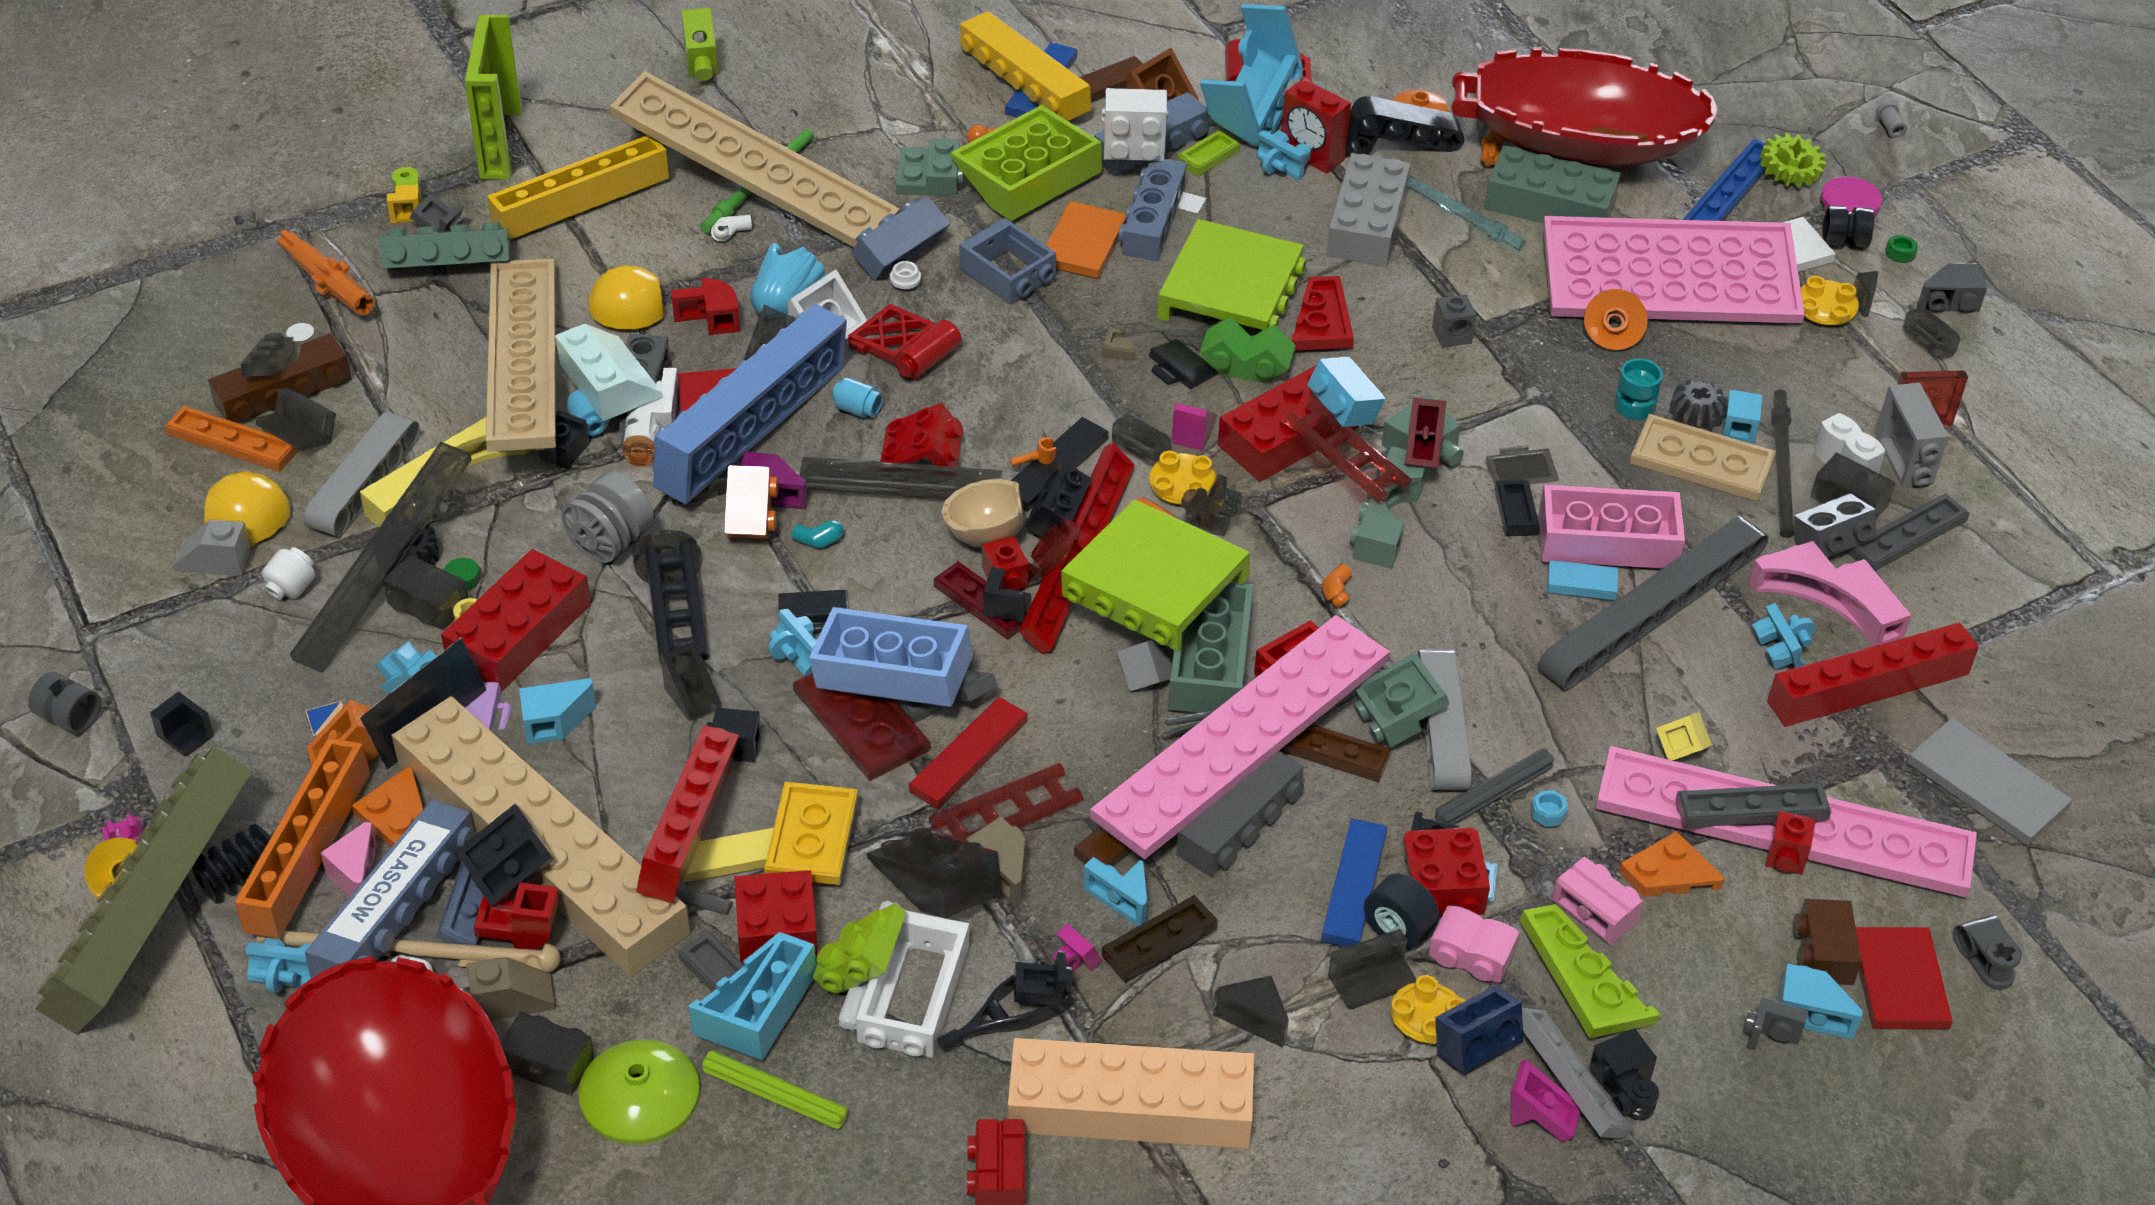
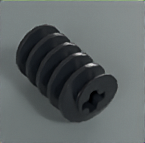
(230, 861)

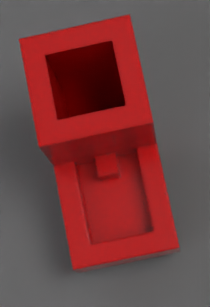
(713, 301)
(522, 920)

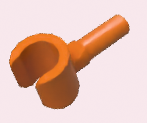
(1045, 453)

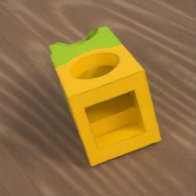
(406, 194)

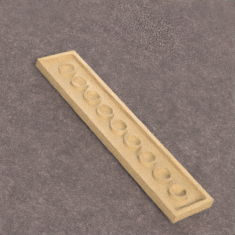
(750, 159)
(521, 356)

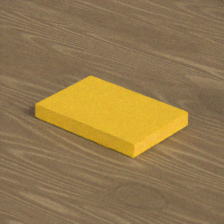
(812, 831)

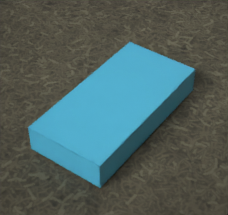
(1582, 580)

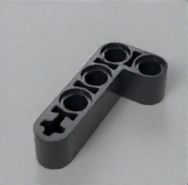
(1402, 123)

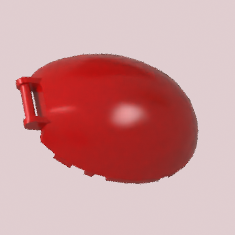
(1554, 98)
(385, 1089)

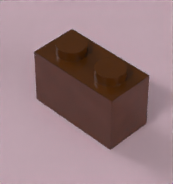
(1829, 939)

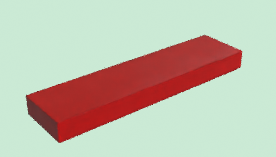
(968, 752)

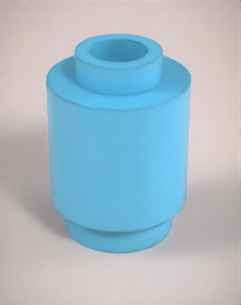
(857, 398)
(580, 407)

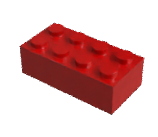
(1257, 431)
(520, 616)

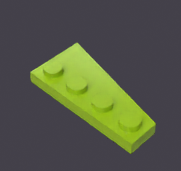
(1584, 976)

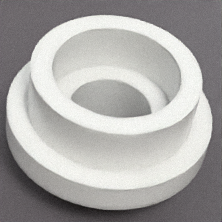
(905, 275)

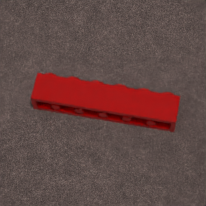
(1872, 674)
(687, 814)

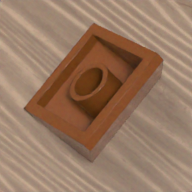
(1161, 73)

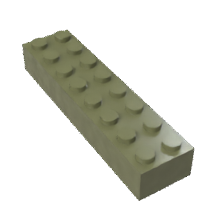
(141, 890)

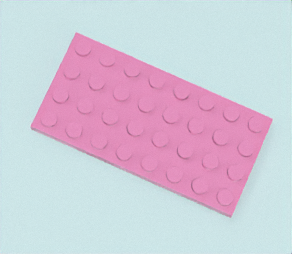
(1675, 267)

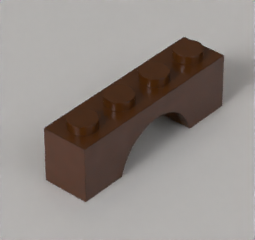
(316, 369)

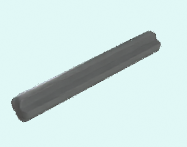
(1495, 787)

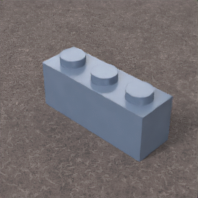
(899, 237)

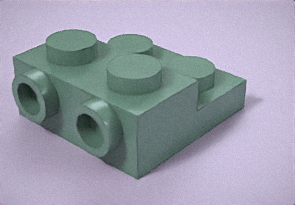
(929, 169)
(1399, 699)

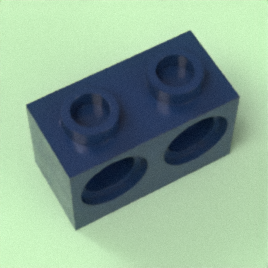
(1479, 1029)

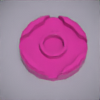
(1851, 193)

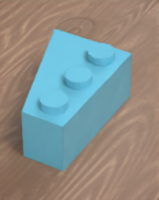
(758, 999)

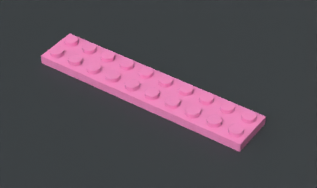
(1238, 737)
(1851, 839)

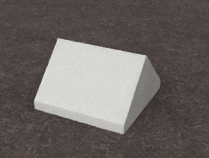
(832, 295)

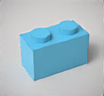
(1346, 391)

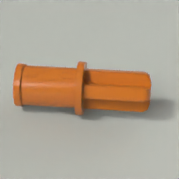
(1492, 146)

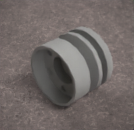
(607, 516)

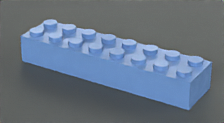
(748, 403)

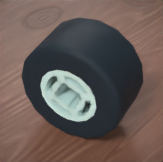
(1402, 905)

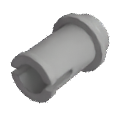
(1888, 114)

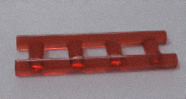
(1351, 466)
(1015, 791)

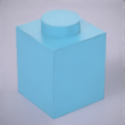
(1742, 416)

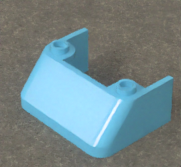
(1270, 62)

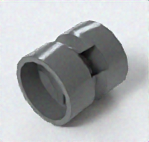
(64, 702)

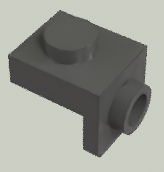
(435, 213)

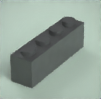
(1240, 814)

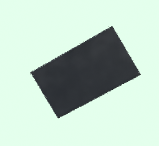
(445, 676)

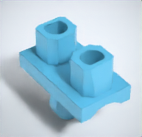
(1280, 155)
(1789, 637)
(793, 640)
(401, 665)
(277, 964)

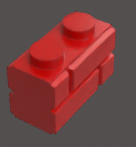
(999, 1162)

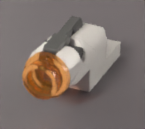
(642, 424)

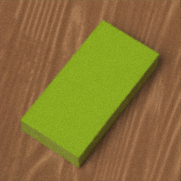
(1209, 153)

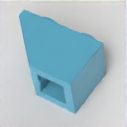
(555, 709)

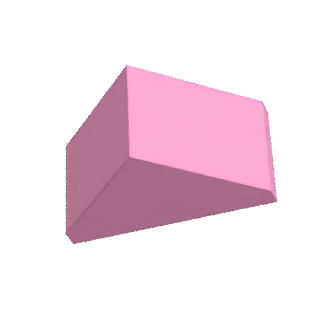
(351, 858)

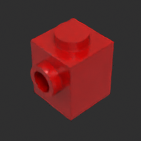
(1009, 556)

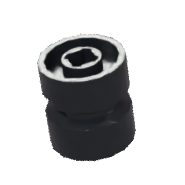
(1848, 226)

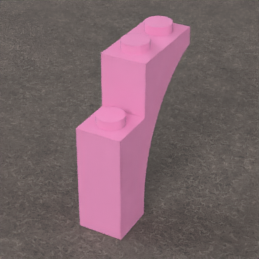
(1849, 590)

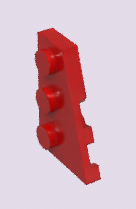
(1323, 316)

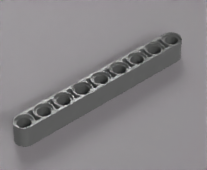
(1652, 603)

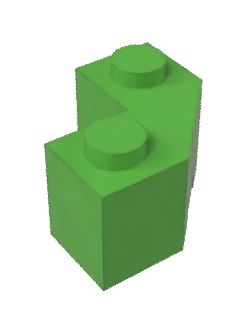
(1245, 357)

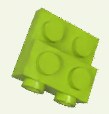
(861, 950)

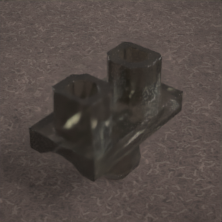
(1207, 505)

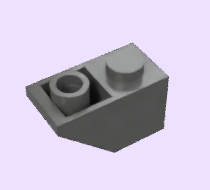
(1954, 289)

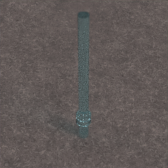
(1495, 230)

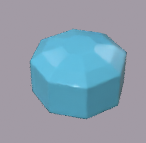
(1549, 808)

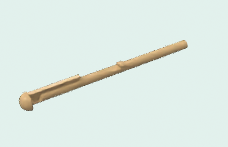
(545, 959)

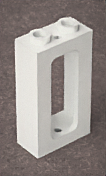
(927, 934)

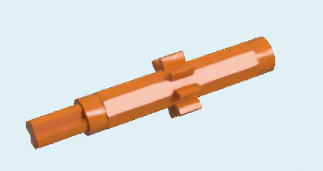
(330, 275)

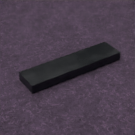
(1072, 446)

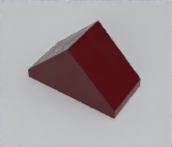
(1425, 432)

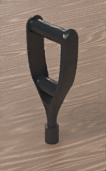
(1000, 1019)

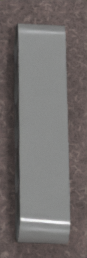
(371, 459)
(1446, 728)

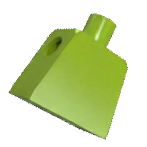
(700, 57)

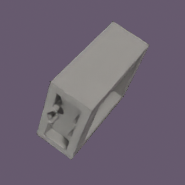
(1913, 437)

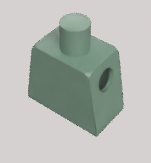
(1396, 434)

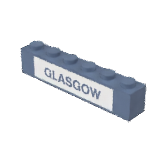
(393, 889)

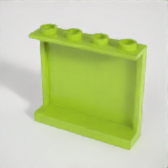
(491, 93)
(1233, 275)
(1153, 572)

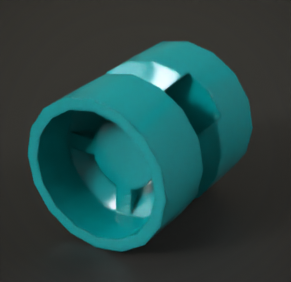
(1638, 388)

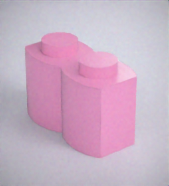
(1474, 944)

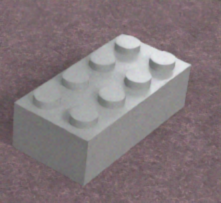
(1368, 209)

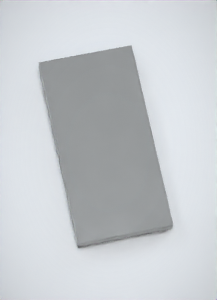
(1989, 781)

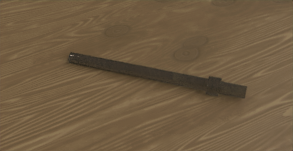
(1781, 420)

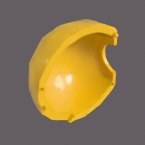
(626, 298)
(250, 500)

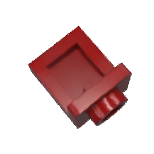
(1790, 843)

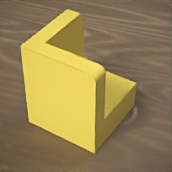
(1684, 736)

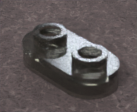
(1931, 332)
(1140, 439)

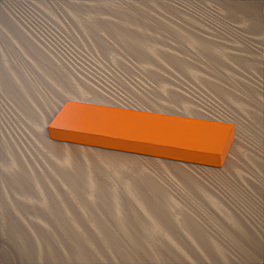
(231, 438)

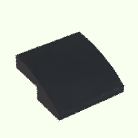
(505, 854)

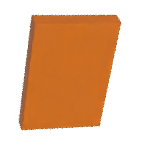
(1085, 238)

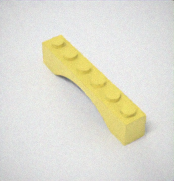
(383, 495)

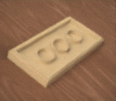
(1703, 457)

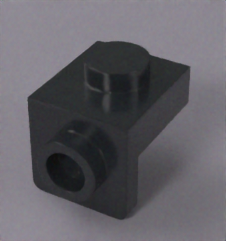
(1042, 982)

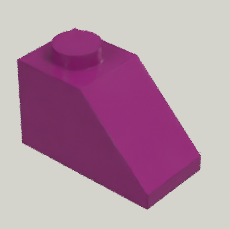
(790, 484)

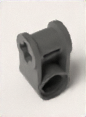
(1989, 950)

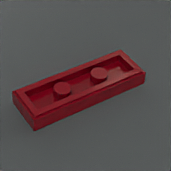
(967, 590)

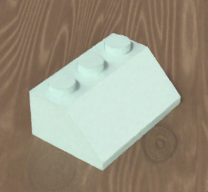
(605, 371)

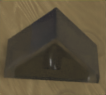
(689, 681)
(1254, 1008)

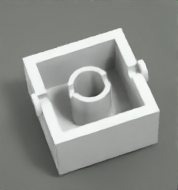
(1135, 124)

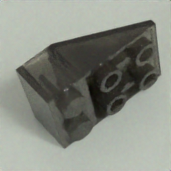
(939, 871)

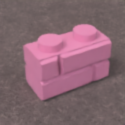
(1598, 900)

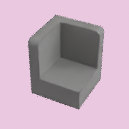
(1145, 664)

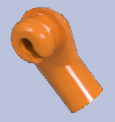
(1334, 586)

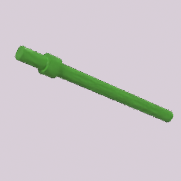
(727, 207)

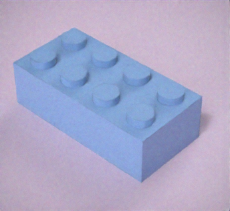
(891, 656)

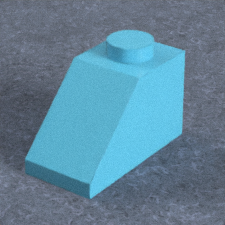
(1827, 1003)

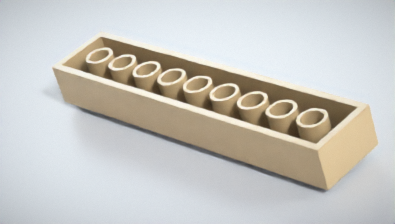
(593, 874)

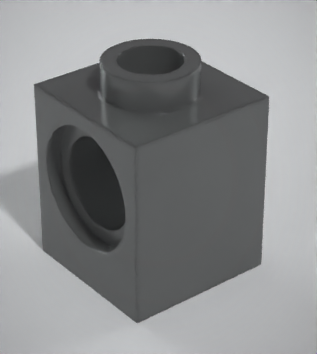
(1454, 321)

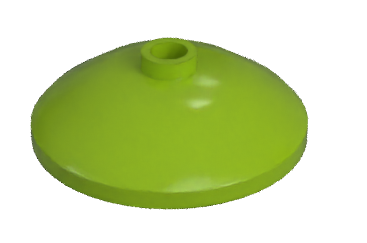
(640, 1107)

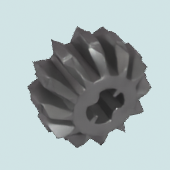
(1698, 404)

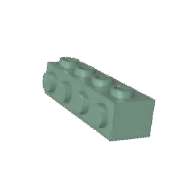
(445, 247)

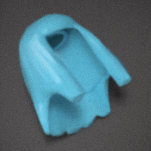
(784, 277)

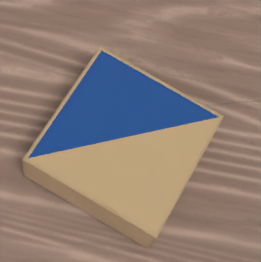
(321, 716)

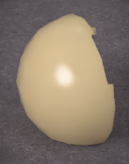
(984, 511)

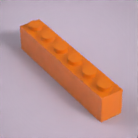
(303, 833)

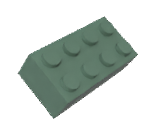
(1542, 185)
(1212, 653)

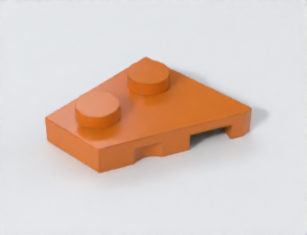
(391, 806)
(1669, 867)

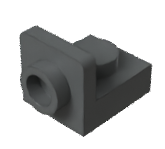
(975, 684)
(1775, 1020)

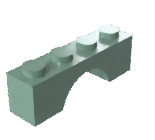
(1380, 532)

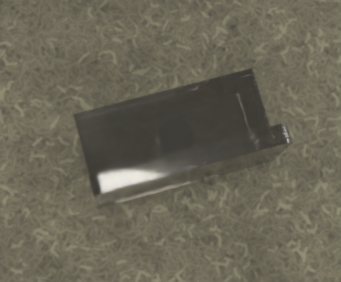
(299, 420)
(1370, 969)

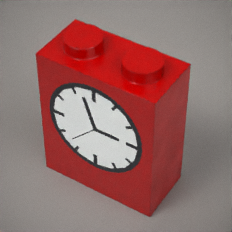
(1318, 121)

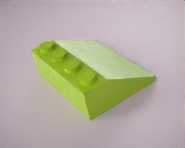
(1029, 161)

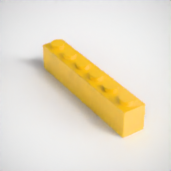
(1025, 66)
(579, 186)

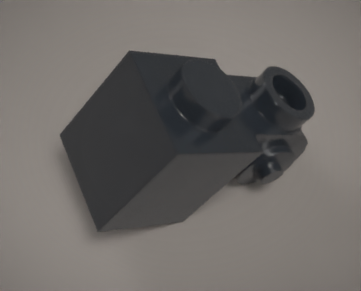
(1625, 1071)

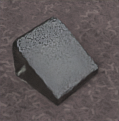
(1865, 289)

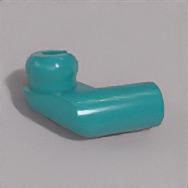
(820, 536)

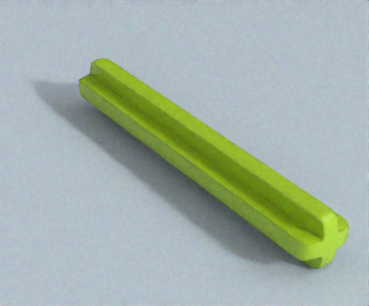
(775, 1089)

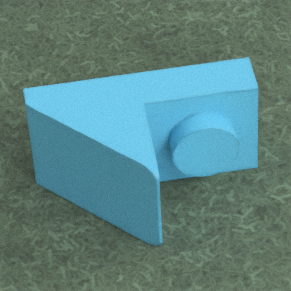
(1121, 893)

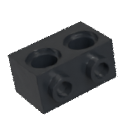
(1058, 498)

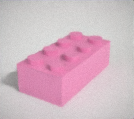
(1610, 526)

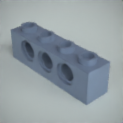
(1153, 209)

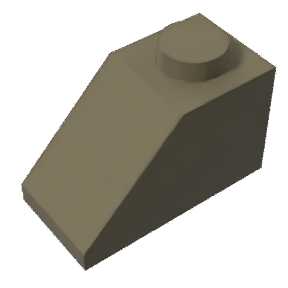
(1010, 845)
(508, 986)

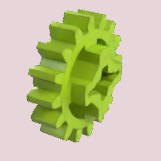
(1792, 160)

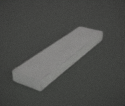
(1574, 1074)

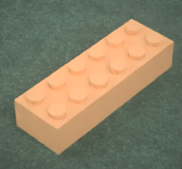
(1132, 1092)

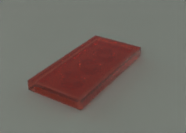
(866, 727)

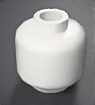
(288, 573)

